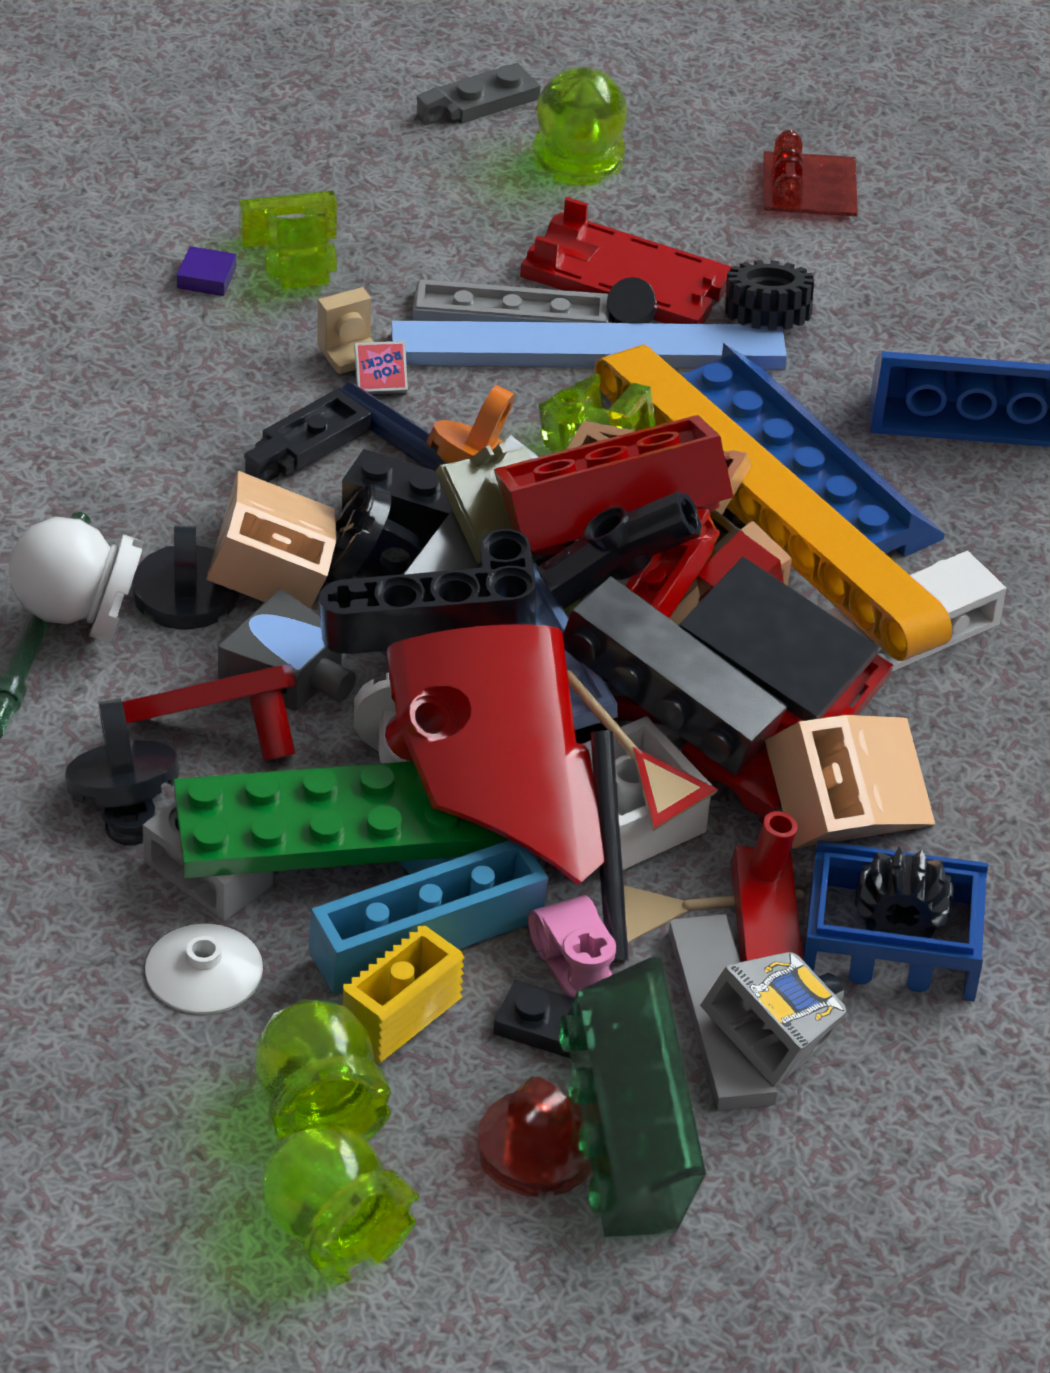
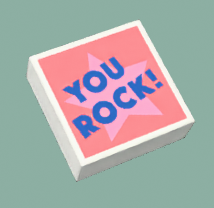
(381, 367)

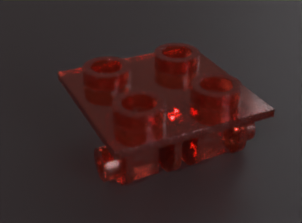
(808, 181)

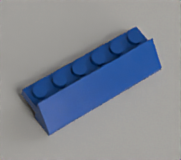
(813, 453)

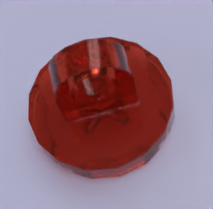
(533, 1140)

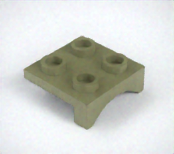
(476, 494)

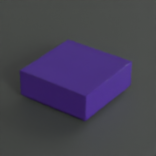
(206, 271)

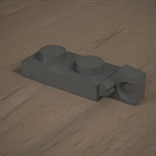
(478, 95)

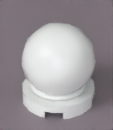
(71, 573)

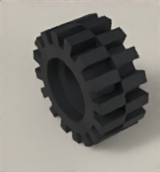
(769, 294)

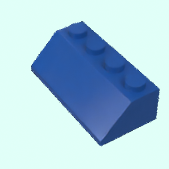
(961, 398)

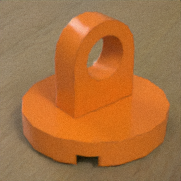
(463, 441)

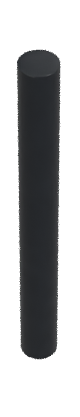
(611, 870)

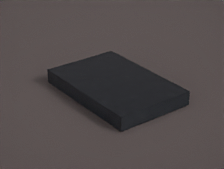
(780, 639)

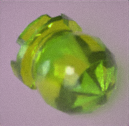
(580, 126)
(321, 1068)
(336, 1198)

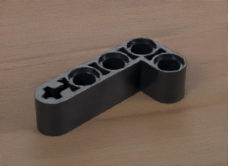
(382, 610)

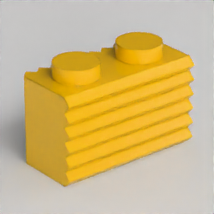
(406, 990)

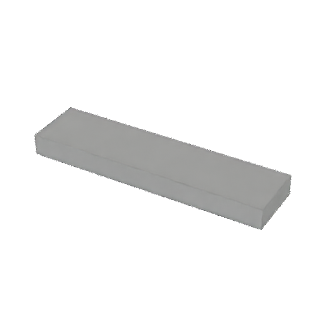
(498, 303)
(702, 952)

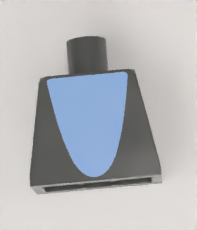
(286, 634)

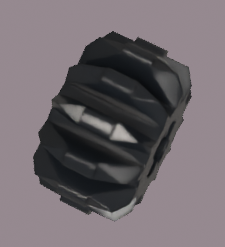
(904, 894)

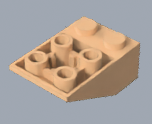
(273, 542)
(849, 778)

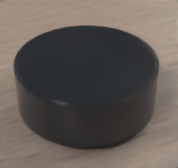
(632, 301)

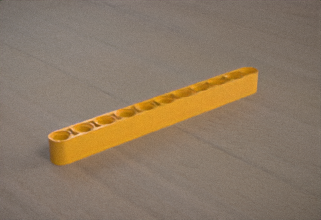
(817, 538)

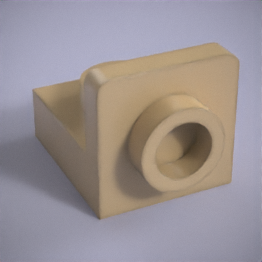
(341, 324)

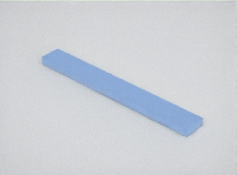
(581, 343)

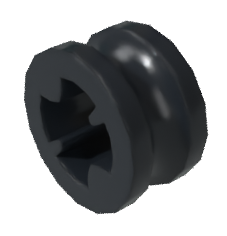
(128, 832)

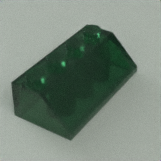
(633, 1102)

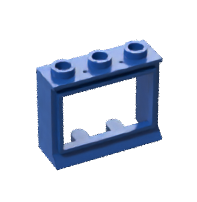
(839, 867)

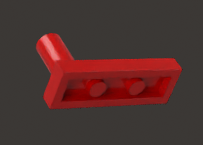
(260, 686)
(766, 891)

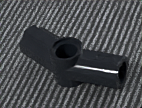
(619, 545)

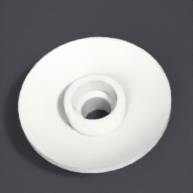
(199, 984)

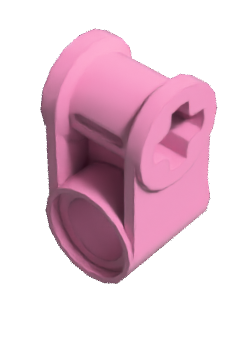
(573, 942)

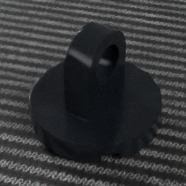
(367, 534)
(175, 587)
(122, 769)

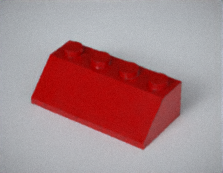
(562, 491)

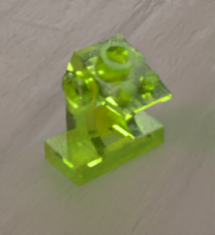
(295, 246)
(582, 402)

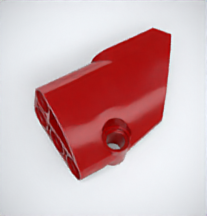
(498, 737)

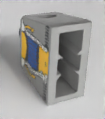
(776, 1011)

